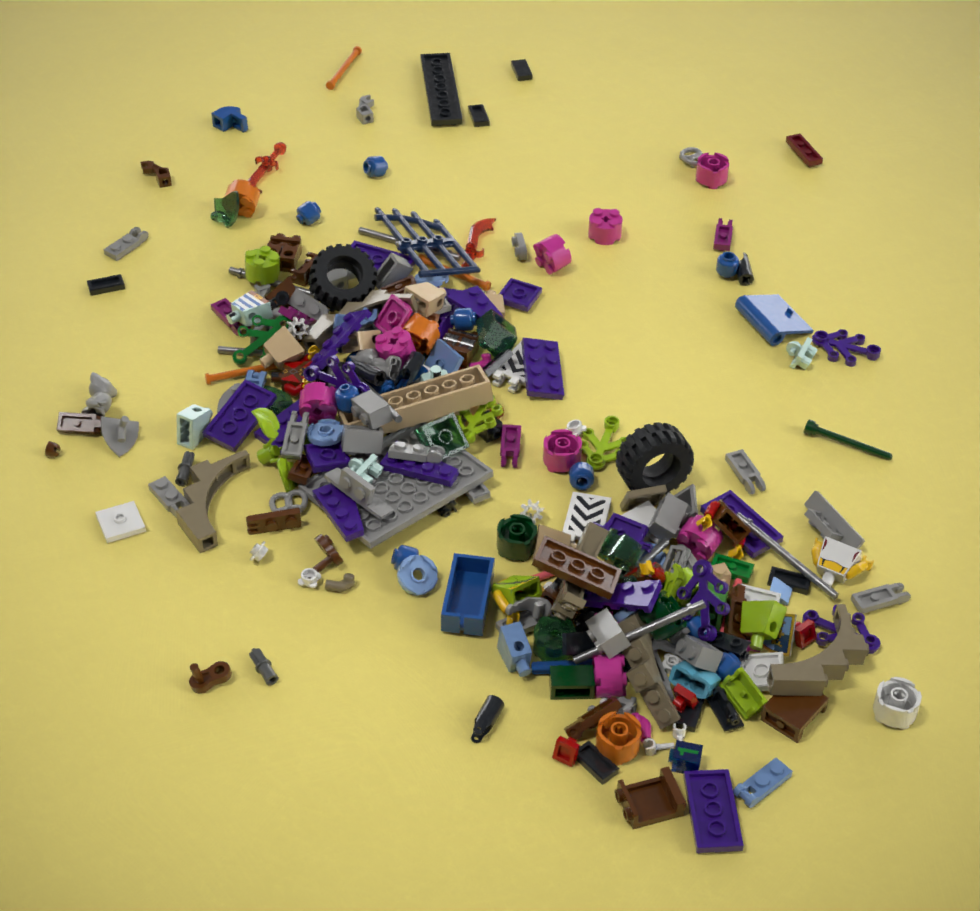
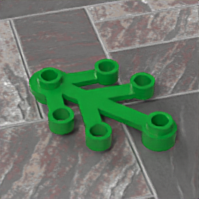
(262, 336)

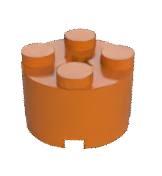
(248, 196)
(423, 332)
(618, 737)

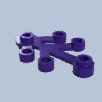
(844, 344)
(340, 378)
(705, 595)
(872, 640)

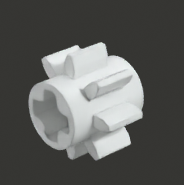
(301, 325)
(534, 507)

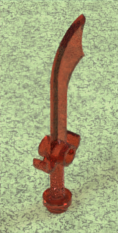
(267, 163)
(475, 231)

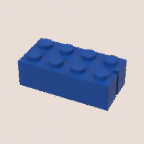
(467, 594)

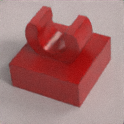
(804, 633)
(684, 697)
(566, 750)

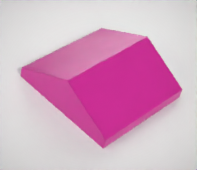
(393, 314)

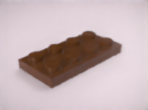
(577, 567)

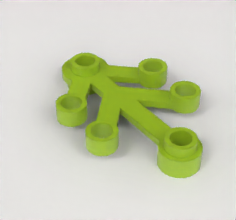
(478, 418)
(597, 459)

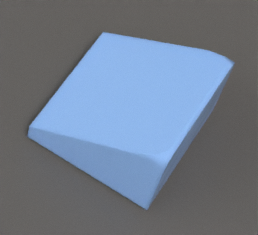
(780, 587)

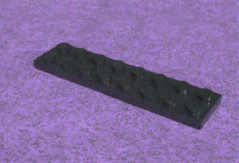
(441, 89)

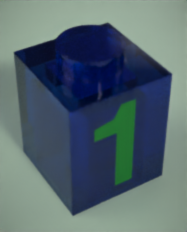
(685, 756)

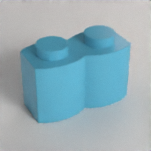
(694, 679)

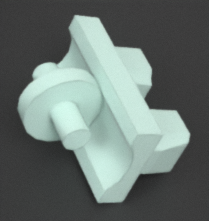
(803, 354)
(363, 468)

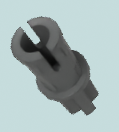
(184, 469)
(263, 666)

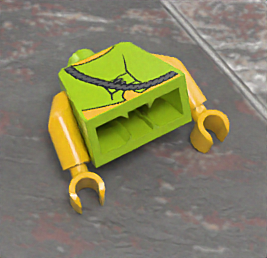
(515, 589)

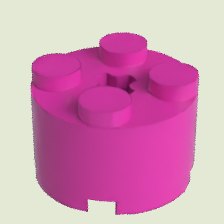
(712, 170)
(605, 226)
(552, 254)
(396, 343)
(318, 401)
(561, 450)
(700, 542)
(609, 676)

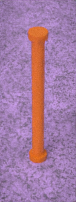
(331, 84)
(485, 285)
(236, 373)

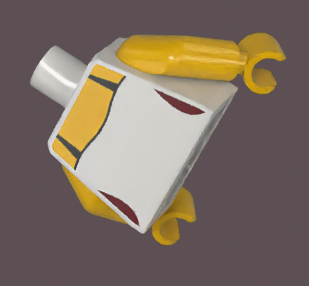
(838, 560)

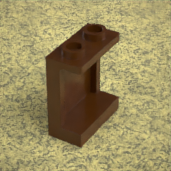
(792, 713)
(651, 800)

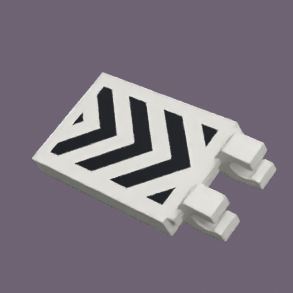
(512, 370)
(585, 509)

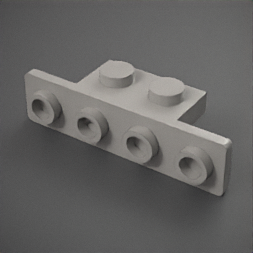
(359, 491)
(830, 521)

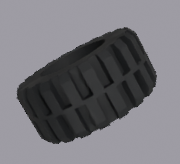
(341, 258)
(646, 445)

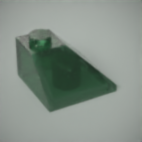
(445, 433)

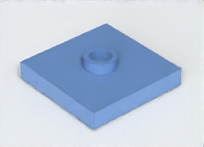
(444, 357)

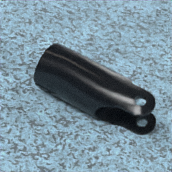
(744, 271)
(410, 368)
(370, 373)
(487, 717)

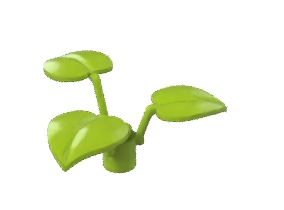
(269, 425)

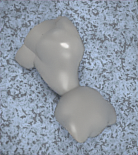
(390, 366)
(101, 394)

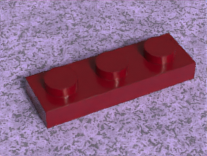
(804, 150)

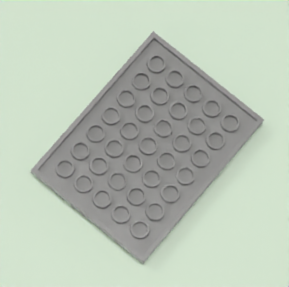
(408, 496)

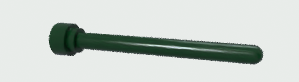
(813, 428)

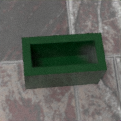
(571, 682)

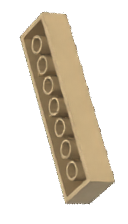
(433, 398)

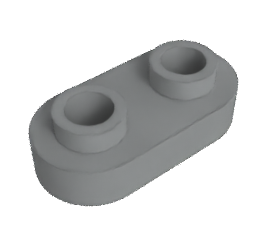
(520, 246)

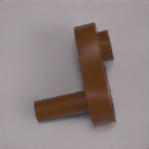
(333, 556)
(204, 680)

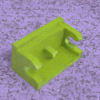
(743, 694)

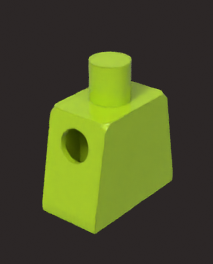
(761, 621)

